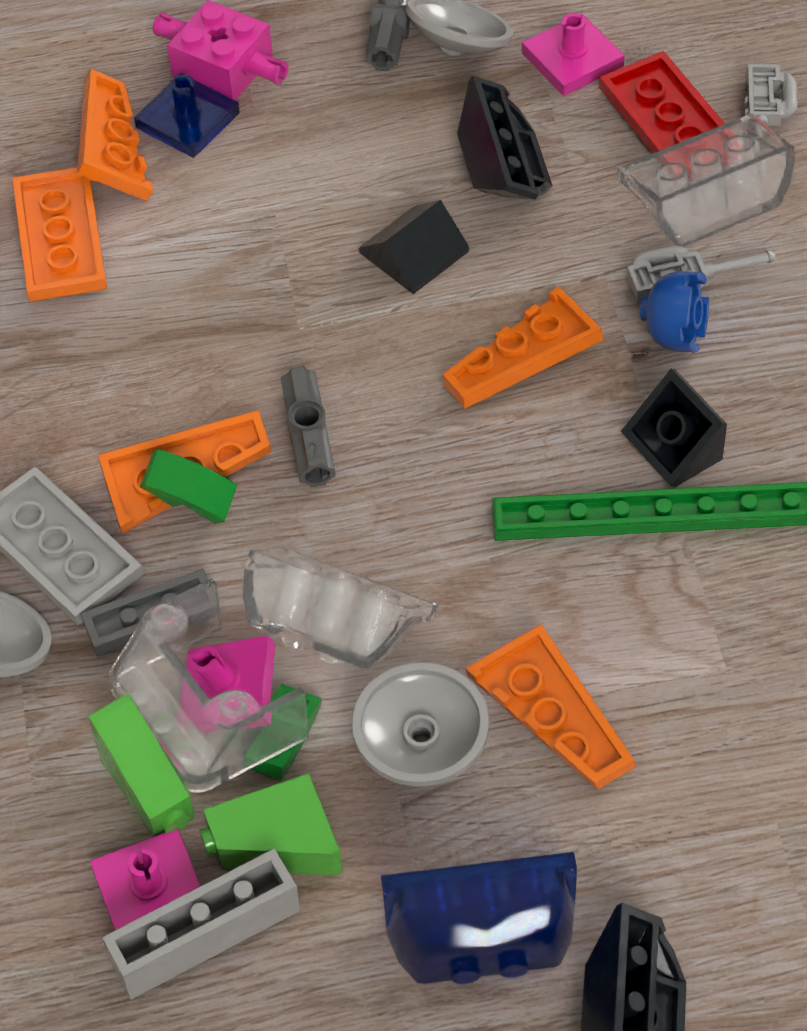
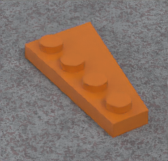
(108, 140)
(534, 344)
(217, 446)
(548, 698)

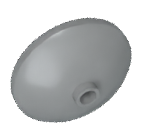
(459, 26)
(23, 637)
(415, 703)

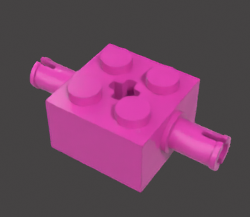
(220, 49)

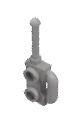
(761, 82)
(643, 276)

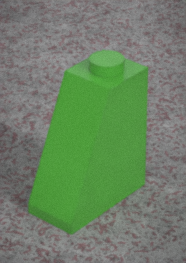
(140, 767)
(275, 817)

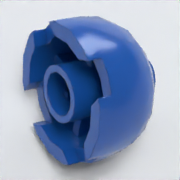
(677, 311)

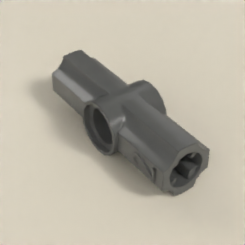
(387, 30)
(307, 426)

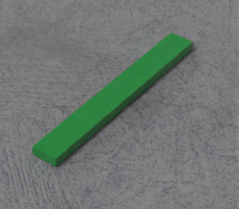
(650, 511)

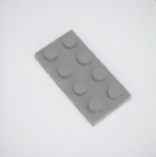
(62, 546)

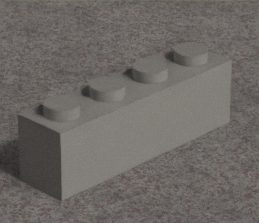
(202, 923)

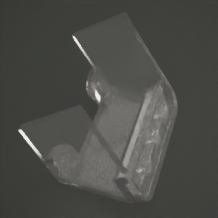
(200, 736)

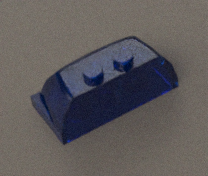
(482, 918)

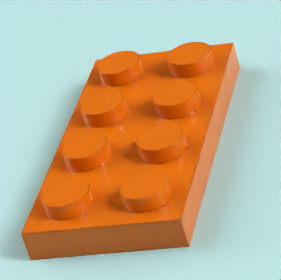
(58, 234)

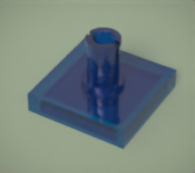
(187, 115)

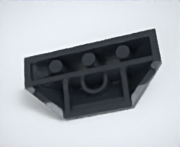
(500, 144)
(633, 977)

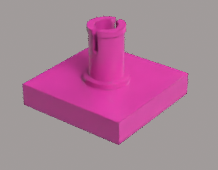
(572, 53)
(235, 666)
(144, 877)

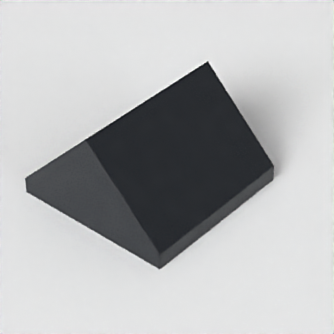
(417, 246)
(677, 430)

